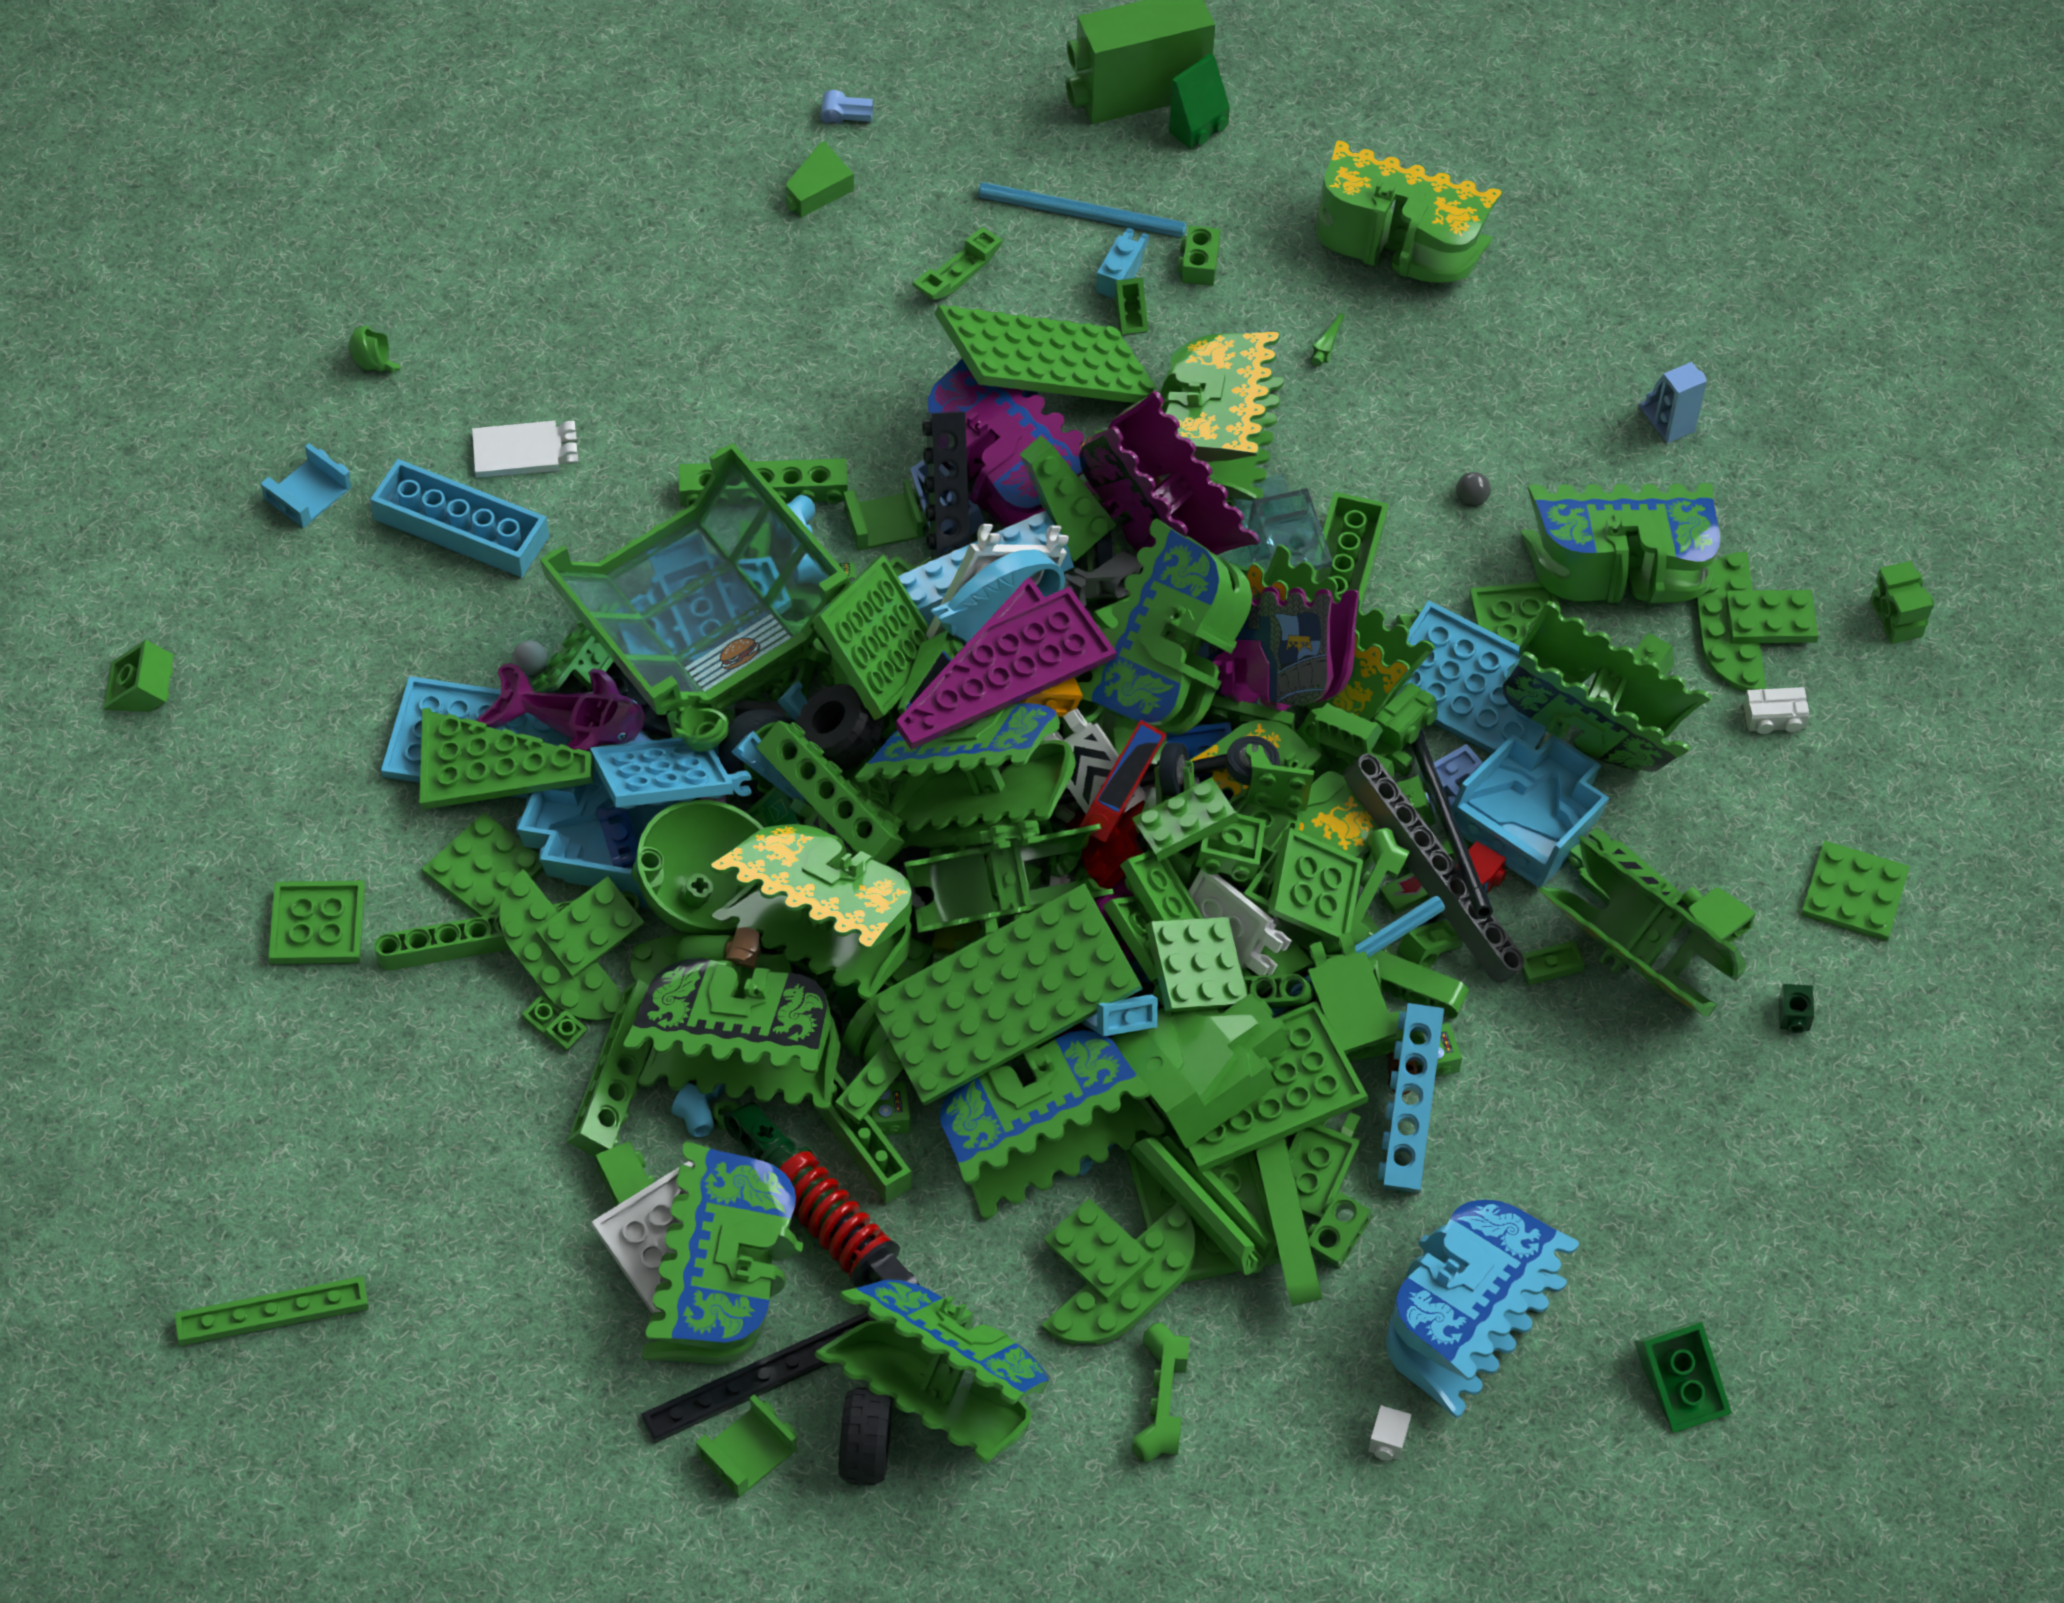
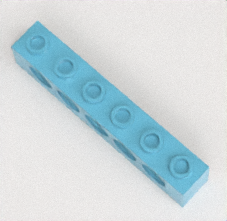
(1429, 1021)

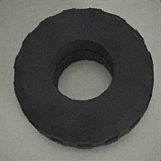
(840, 725)
(865, 1437)

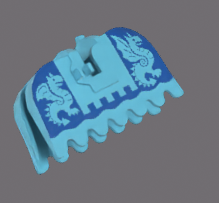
(1470, 1294)

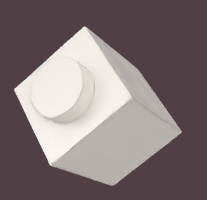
(1389, 1433)

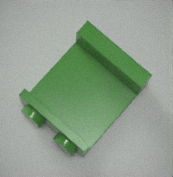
(885, 518)
(748, 1447)

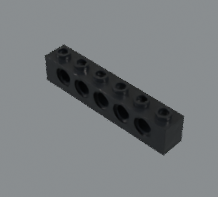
(954, 425)

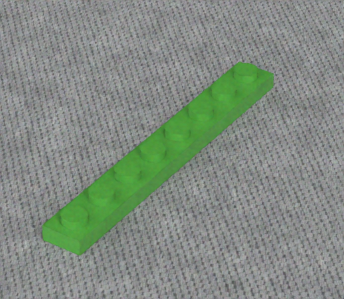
(874, 1079)

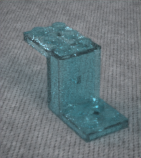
(1285, 520)

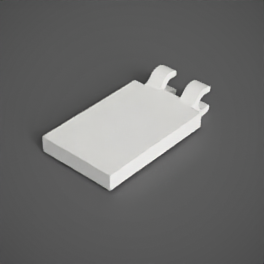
(523, 448)

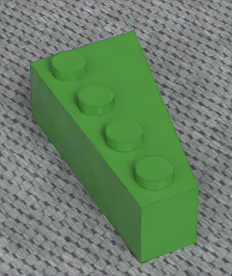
(1065, 497)

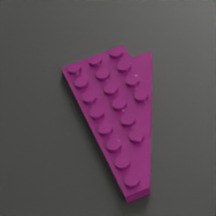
(1015, 655)

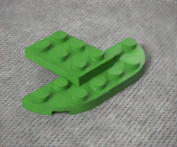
(1738, 619)
(564, 946)
(1121, 1273)

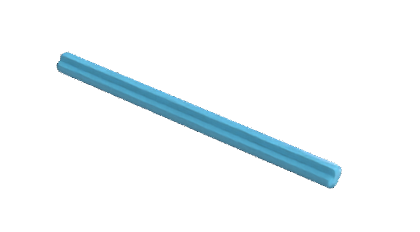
(1082, 209)
(1387, 935)

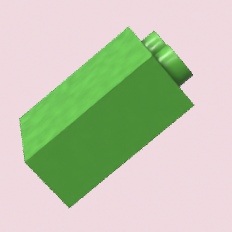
(1133, 53)

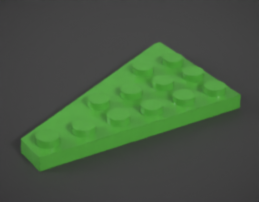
(477, 763)

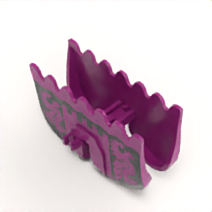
(1146, 445)

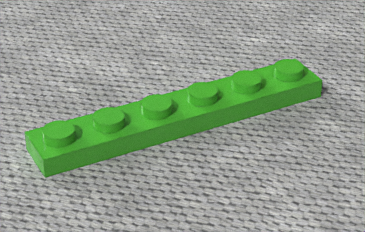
(271, 1310)

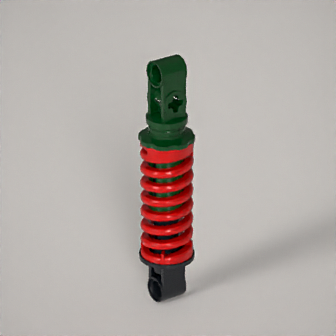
(819, 1201)

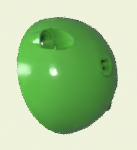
(676, 862)

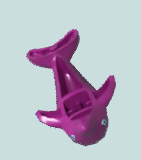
(585, 718)

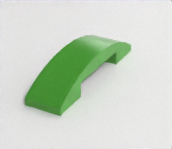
(959, 269)

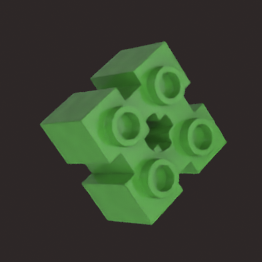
(1901, 602)

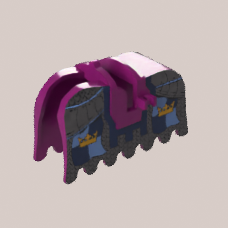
(1289, 650)

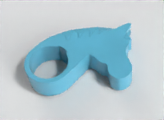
(992, 587)

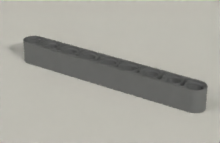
(1433, 867)

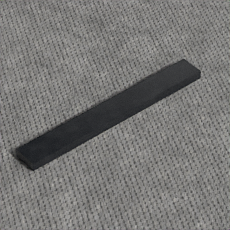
(743, 1383)

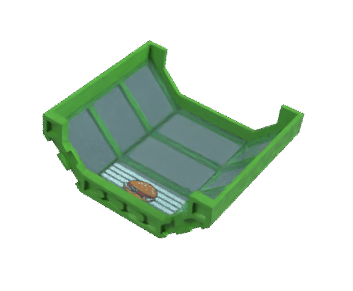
(707, 596)

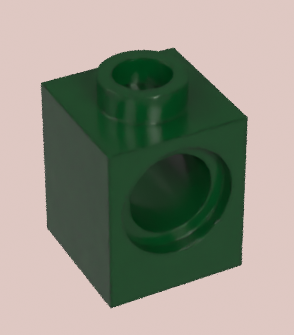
(1799, 998)

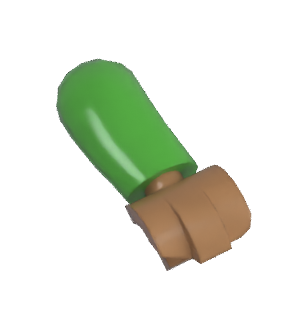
(739, 949)

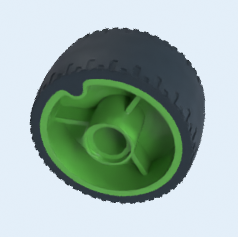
(761, 723)

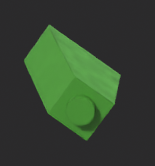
(818, 181)

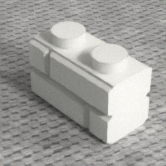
(1776, 710)

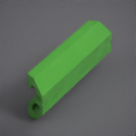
(1207, 1203)

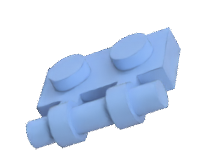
(1455, 769)

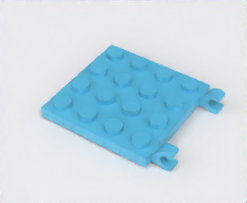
(663, 773)

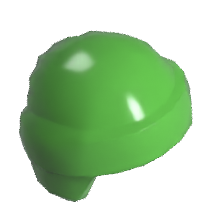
(371, 350)
(702, 728)

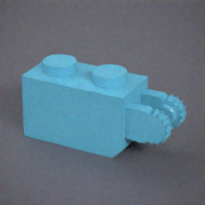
(1121, 262)

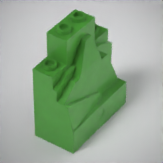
(1206, 1062)

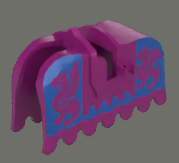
(997, 431)

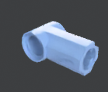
(837, 108)

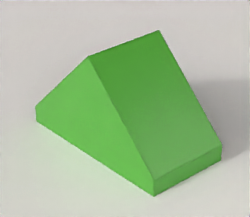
(1131, 305)

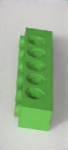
(789, 478)
(778, 749)
(587, 1130)

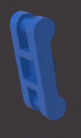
(618, 836)

